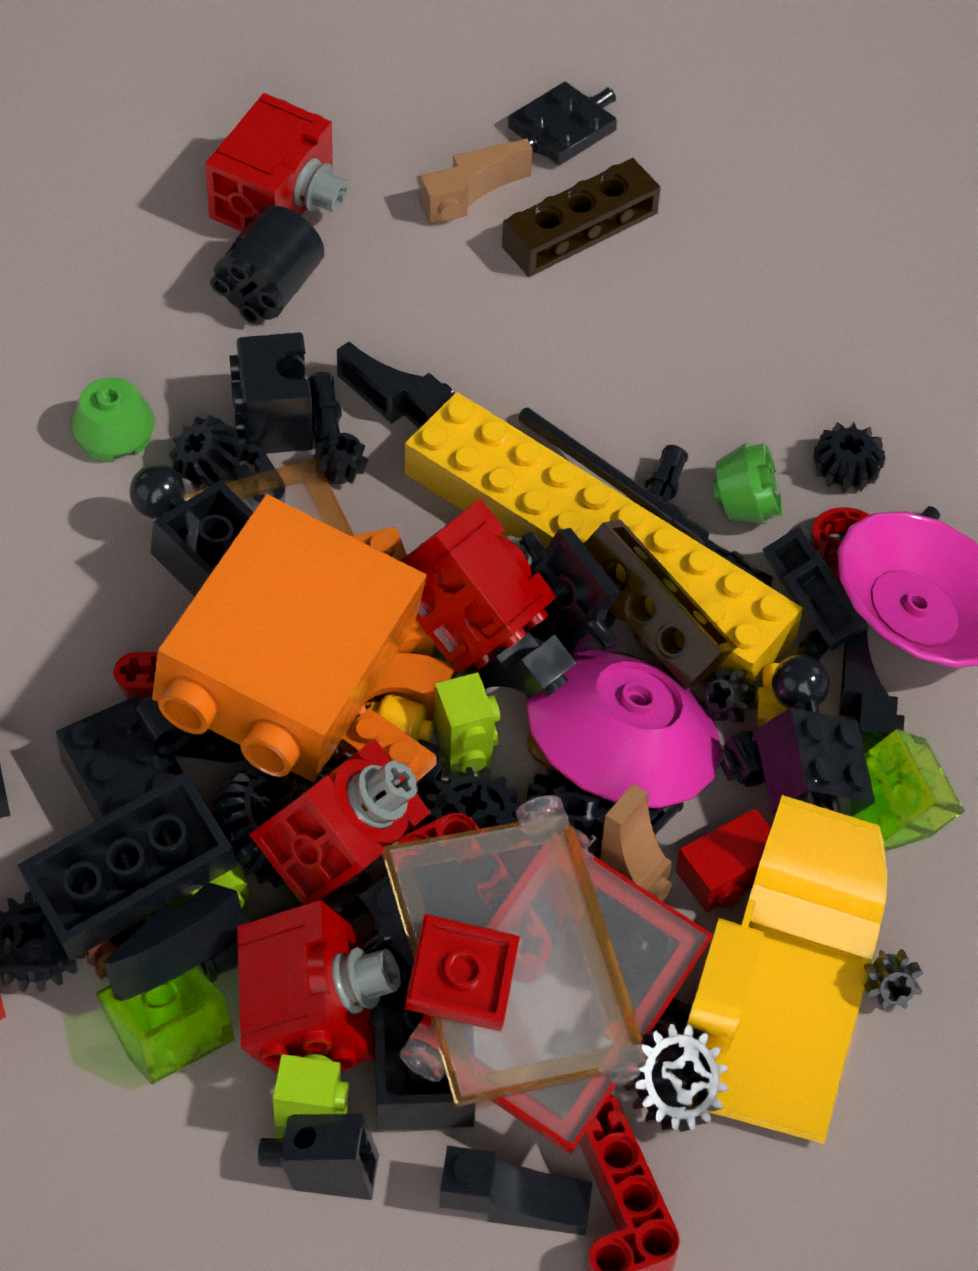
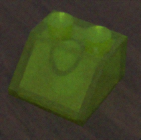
(169, 1024)

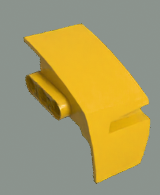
(793, 974)

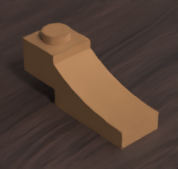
(474, 173)
(632, 846)

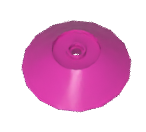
(914, 585)
(626, 726)

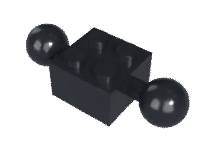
(191, 533)
(810, 752)

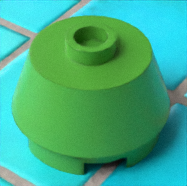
(112, 419)
(748, 485)

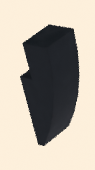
(175, 941)

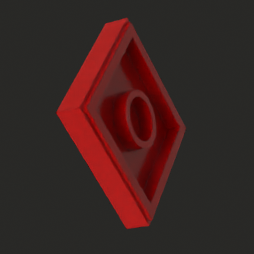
(462, 972)

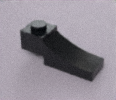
(389, 389)
(814, 588)
(529, 667)
(865, 696)
(512, 1193)

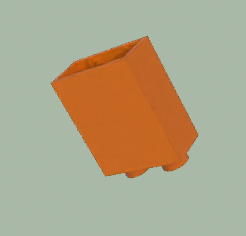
(286, 640)

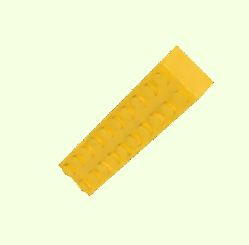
(476, 455)

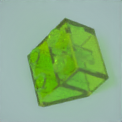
(908, 791)

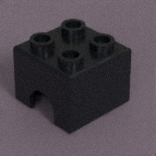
(272, 392)

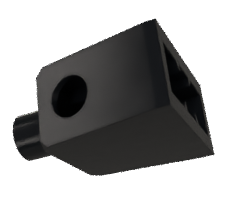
(325, 1155)

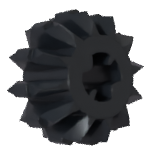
(206, 451)
(849, 457)

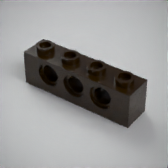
(580, 216)
(705, 642)

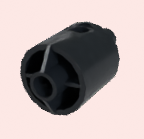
(268, 263)

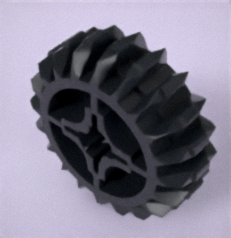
(243, 807)

